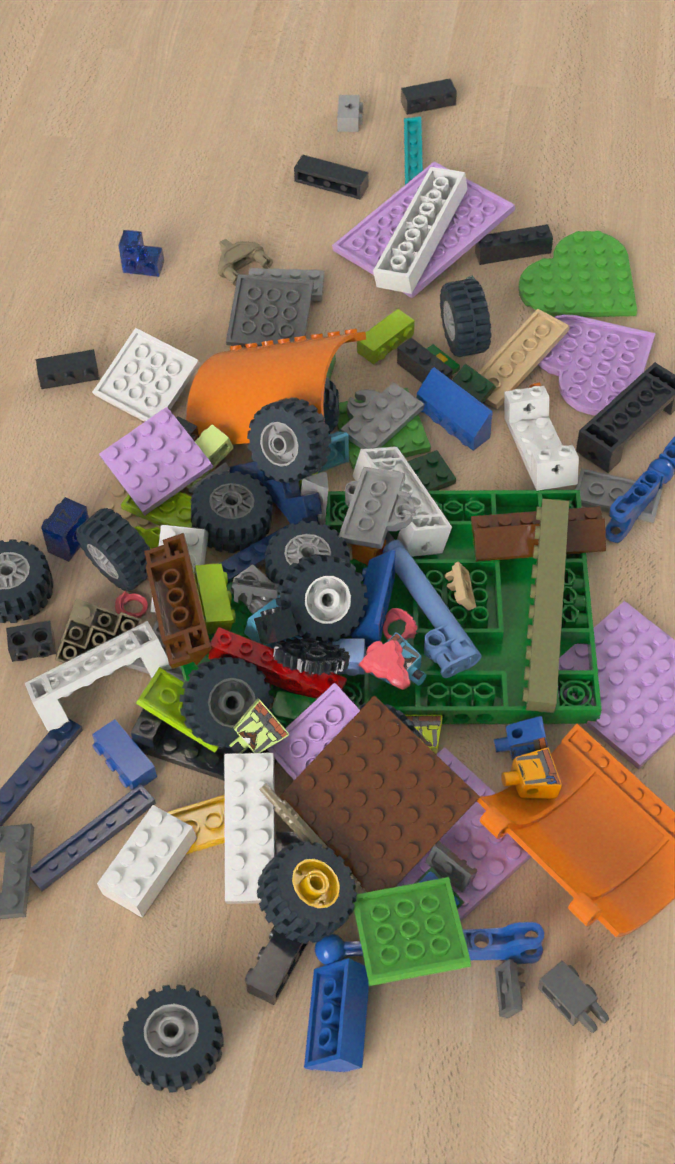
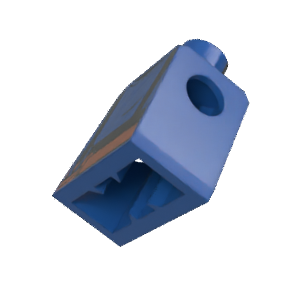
(523, 738)

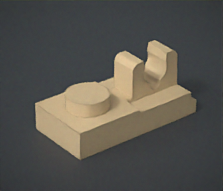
(462, 585)

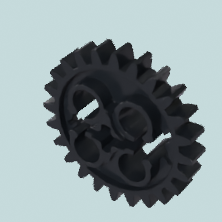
(311, 656)

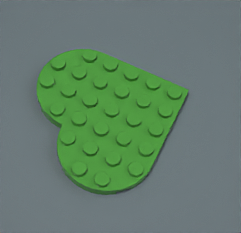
(582, 279)

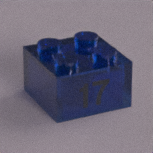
(61, 528)

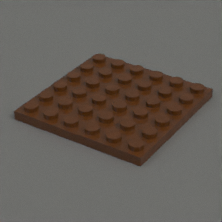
(379, 797)

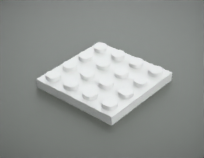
(146, 376)

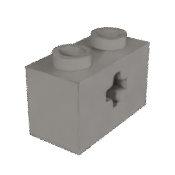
(348, 113)

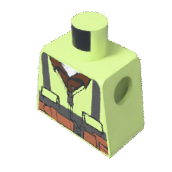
(257, 730)

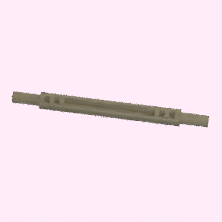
(297, 824)

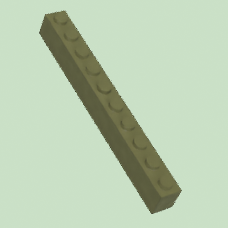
(547, 607)

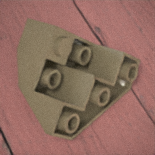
(90, 627)

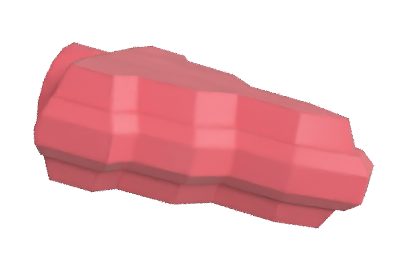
(386, 662)

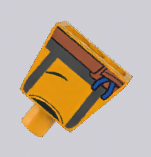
(534, 775)

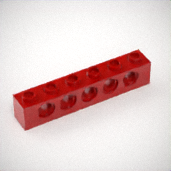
(230, 645)

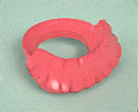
(124, 598)
(398, 614)

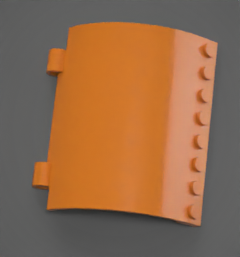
(243, 380)
(598, 839)

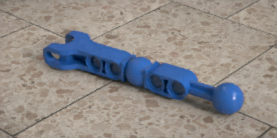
(629, 507)
(501, 943)

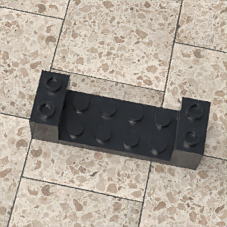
(625, 416)
(171, 745)

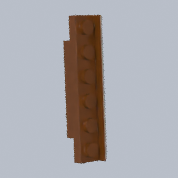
(513, 534)
(177, 602)

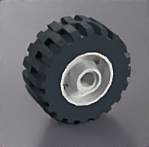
(323, 597)

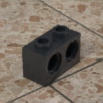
(30, 637)

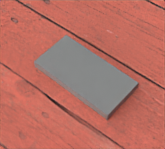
(603, 489)

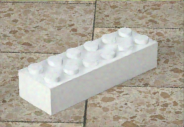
(247, 824)

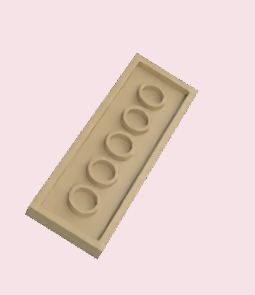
(522, 354)

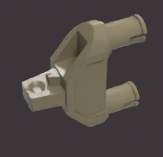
(239, 255)

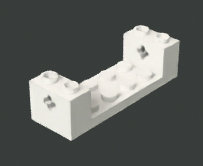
(543, 454)
(429, 527)
(91, 665)

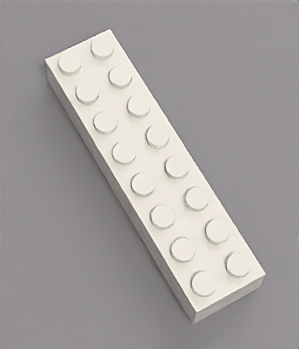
(420, 230)

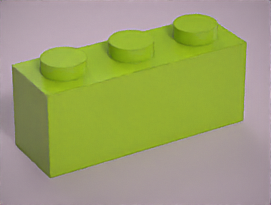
(386, 336)
(214, 597)

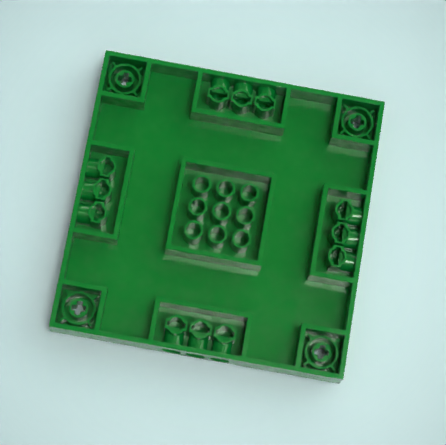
(497, 626)

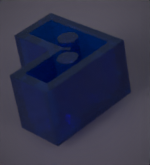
(137, 257)

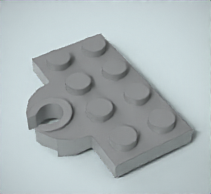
(312, 275)
(379, 415)
(376, 508)

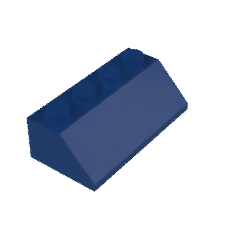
(455, 409)
(379, 581)
(337, 1017)

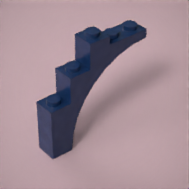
(285, 495)

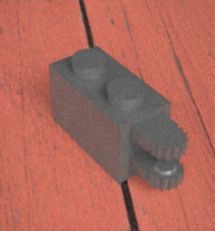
(572, 996)

